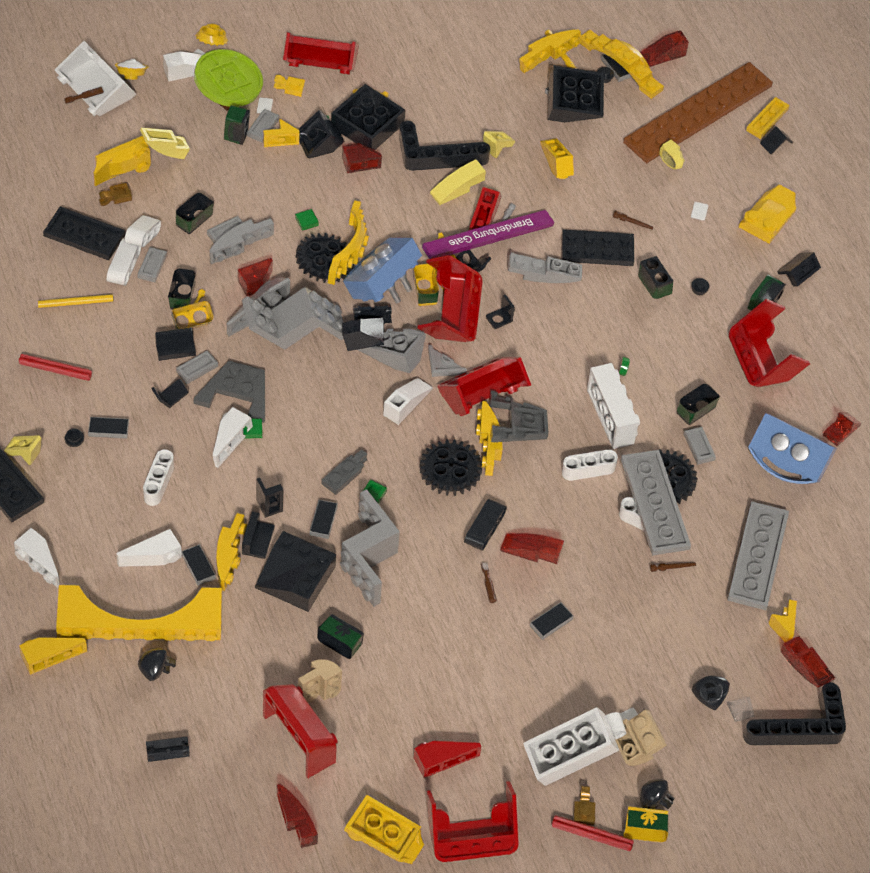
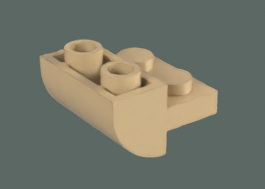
(322, 680)
(641, 739)

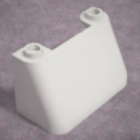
(86, 71)

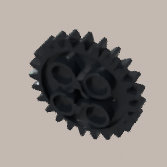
(316, 255)
(450, 467)
(683, 485)

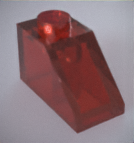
(360, 158)
(255, 276)

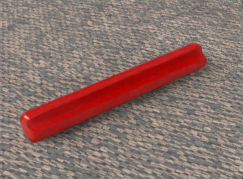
(56, 367)
(592, 833)

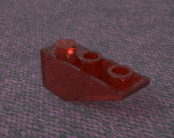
(666, 49)

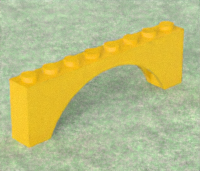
(82, 619)

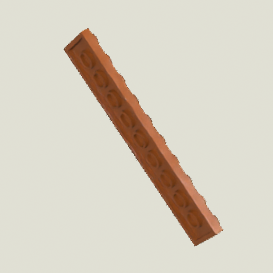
(698, 111)

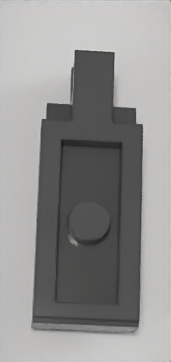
(345, 472)

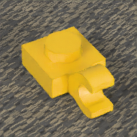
(292, 85)

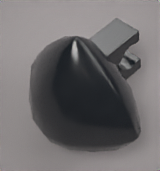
(155, 662)
(711, 691)
(655, 792)

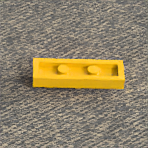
(767, 118)

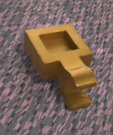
(116, 193)
(584, 810)

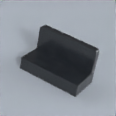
(800, 268)
(175, 344)
(269, 499)
(257, 537)

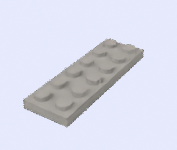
(655, 502)
(758, 556)

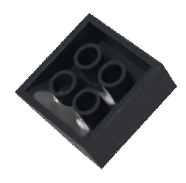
(575, 94)
(368, 117)
(296, 571)

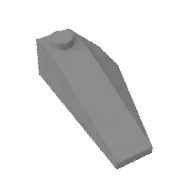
(268, 295)
(400, 349)

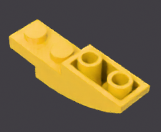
(552, 45)
(483, 430)
(227, 551)

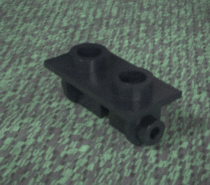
(370, 313)
(167, 749)

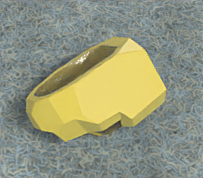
(672, 155)

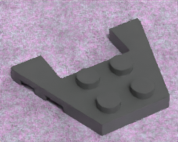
(237, 382)
(526, 421)

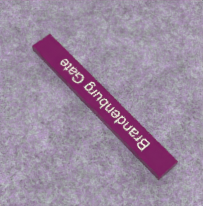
(488, 234)

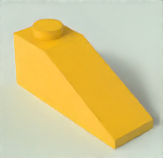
(558, 158)
(46, 652)

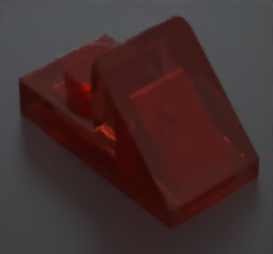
(841, 428)

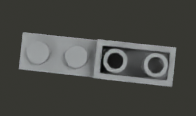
(234, 240)
(548, 271)

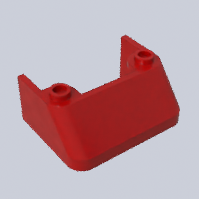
(320, 53)
(460, 301)
(753, 351)
(475, 385)
(303, 725)
(477, 837)

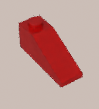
(485, 208)
(442, 755)

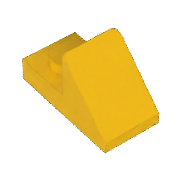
(283, 136)
(785, 623)

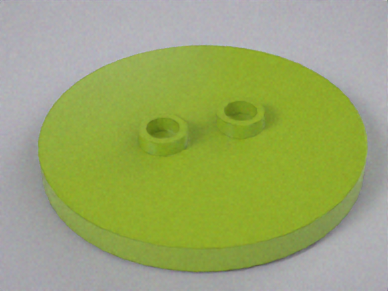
(228, 78)

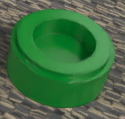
(623, 367)

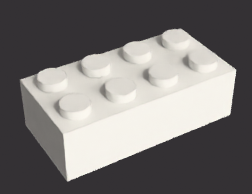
(613, 405)
(571, 746)

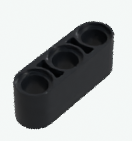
(485, 524)

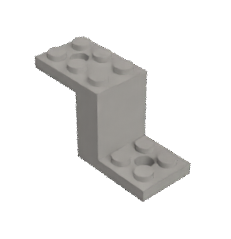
(293, 318)
(369, 548)

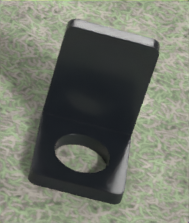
(775, 140)
(477, 265)
(506, 312)
(172, 394)

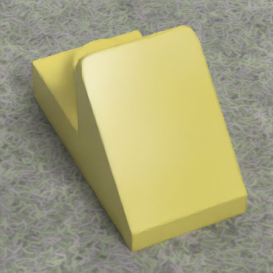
(497, 141)
(26, 446)

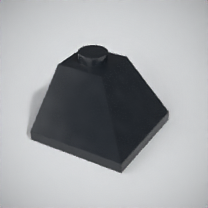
(319, 136)
(363, 333)

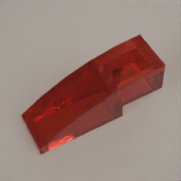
(533, 547)
(806, 662)
(296, 817)

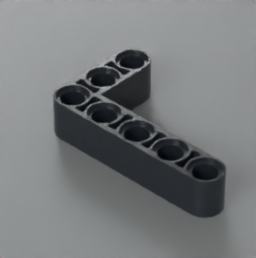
(438, 156)
(803, 726)

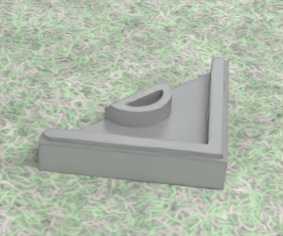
(442, 364)

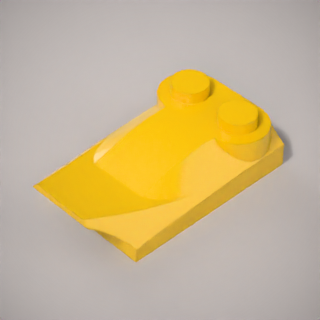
(122, 159)
(770, 213)
(385, 831)

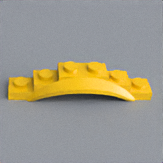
(627, 57)
(354, 250)

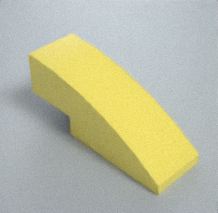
(165, 142)
(458, 182)

